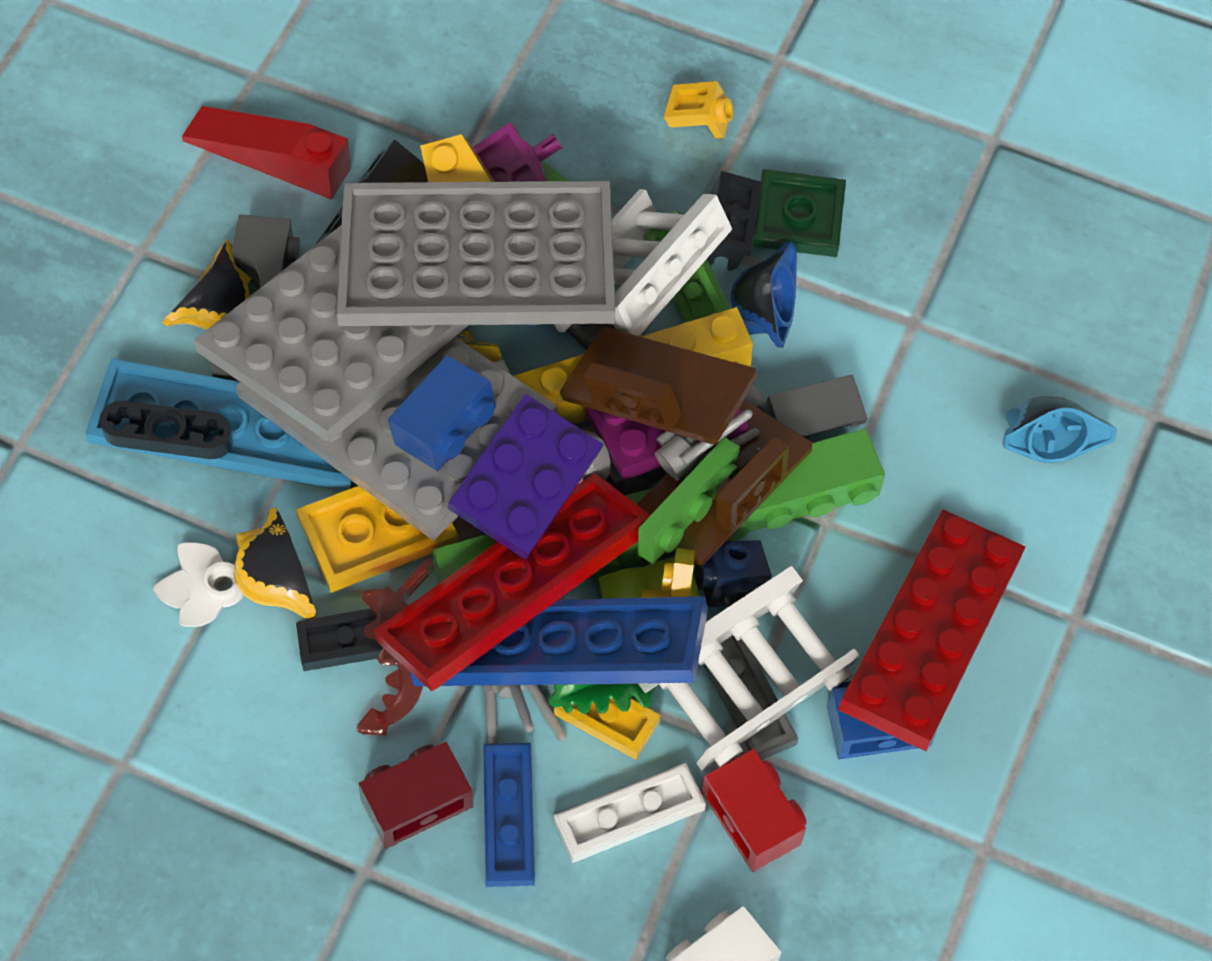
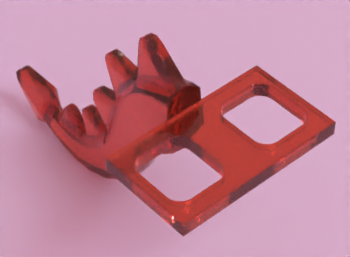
(386, 605)

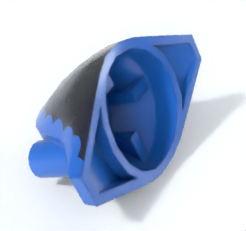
(768, 294)

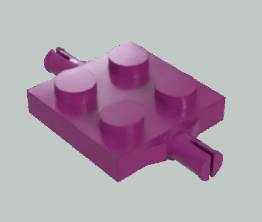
(513, 159)

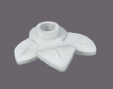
(195, 585)

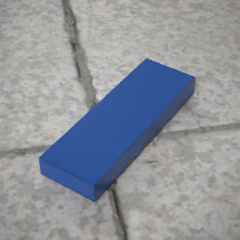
(508, 815)

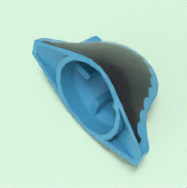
(1055, 430)

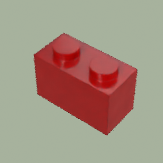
(754, 809)

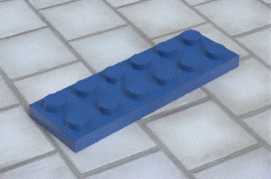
(597, 645)

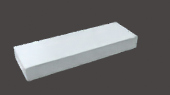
(629, 812)

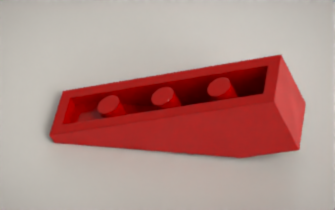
(274, 146)

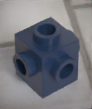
(733, 572)

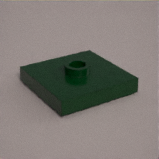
(800, 211)

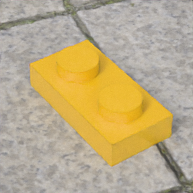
(621, 730)

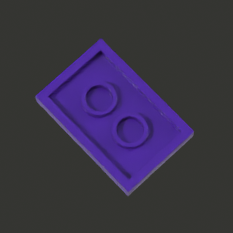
(525, 476)

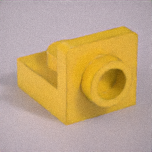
(699, 105)
(676, 576)

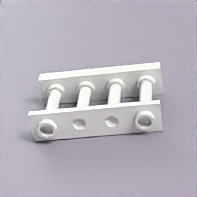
(667, 262)
(742, 623)

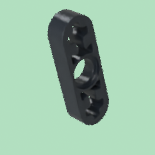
(131, 436)

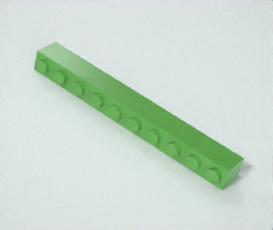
(831, 476)

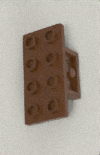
(659, 385)
(763, 467)

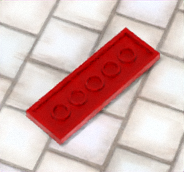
(504, 591)
(932, 630)

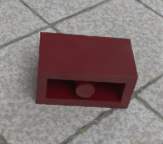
(415, 793)

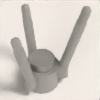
(683, 454)
(516, 692)

